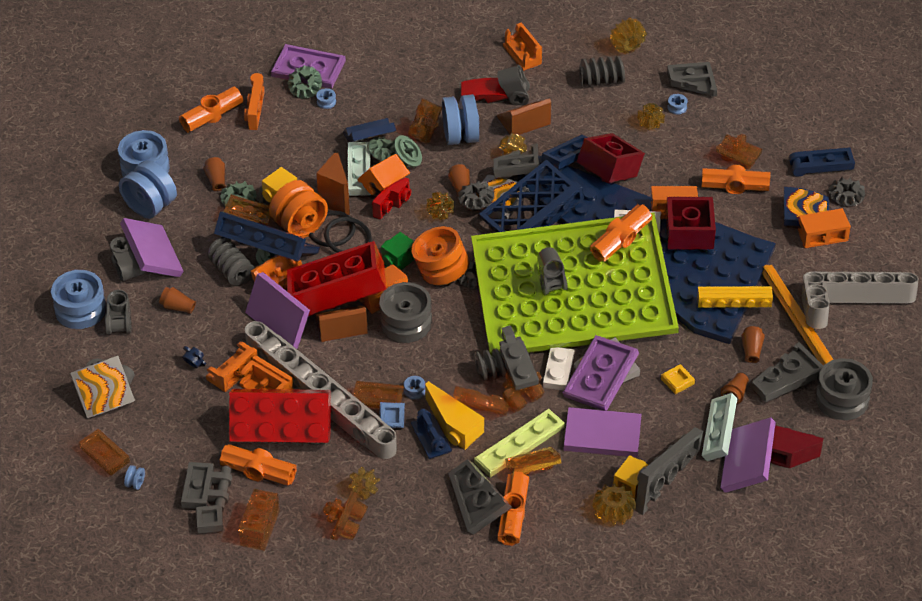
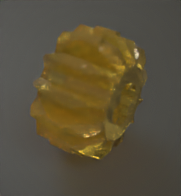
(628, 35)
(614, 504)

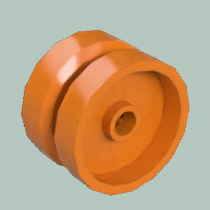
(298, 208)
(440, 255)

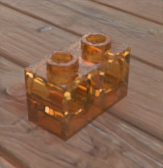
(259, 519)

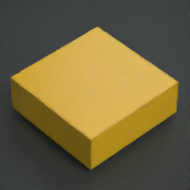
(677, 379)

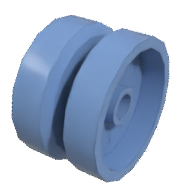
(463, 119)
(140, 147)
(147, 189)
(78, 299)

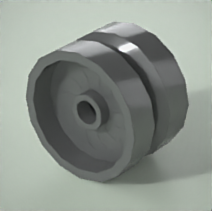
(405, 312)
(844, 389)

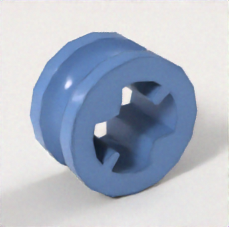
(681, 100)
(326, 103)
(414, 393)
(134, 477)

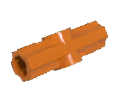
(210, 109)
(735, 179)
(621, 232)
(258, 464)
(512, 520)

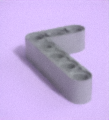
(853, 287)

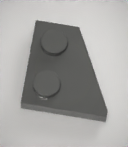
(693, 77)

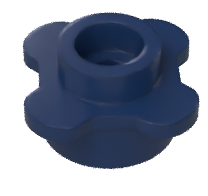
(193, 357)

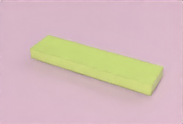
(519, 442)

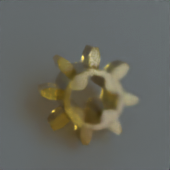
(651, 116)
(512, 143)
(440, 205)
(370, 483)

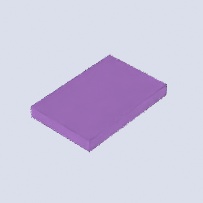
(294, 57)
(151, 247)
(277, 309)
(600, 373)
(602, 432)
(748, 455)

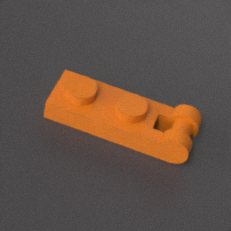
(254, 101)

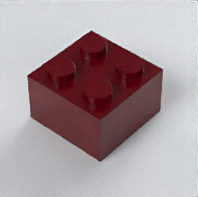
(610, 157)
(690, 223)

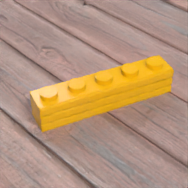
(735, 296)

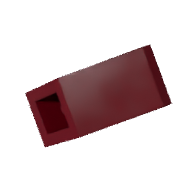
(794, 447)

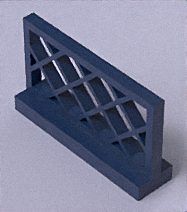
(548, 213)
(263, 236)

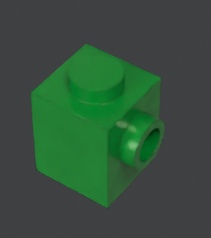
(397, 251)

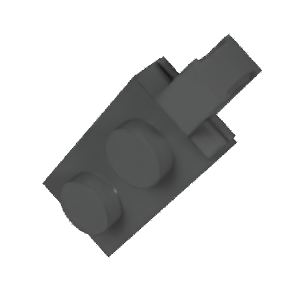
(517, 360)

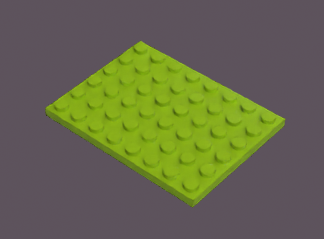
(608, 299)

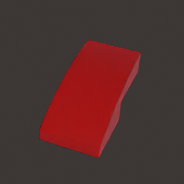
(483, 88)
(391, 196)

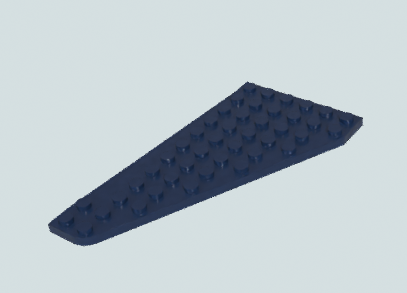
(732, 263)

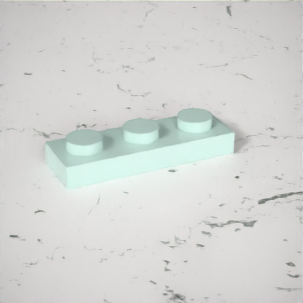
(357, 165)
(719, 427)

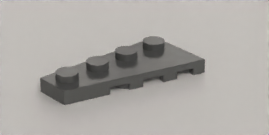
(665, 468)

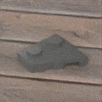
(517, 163)

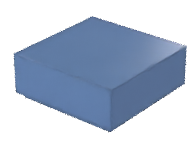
(393, 414)

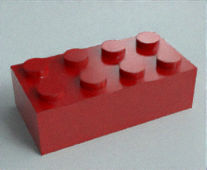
(338, 278)
(279, 415)

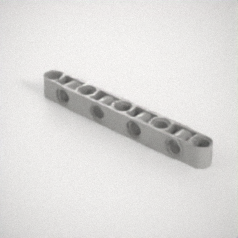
(345, 408)

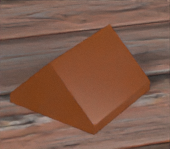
(527, 117)
(333, 185)
(341, 323)

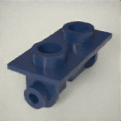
(430, 434)

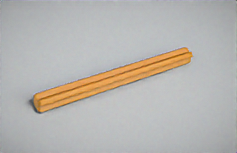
(796, 315)

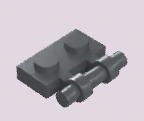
(198, 484)

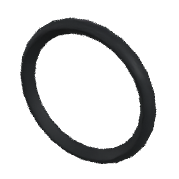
(350, 219)
(346, 239)

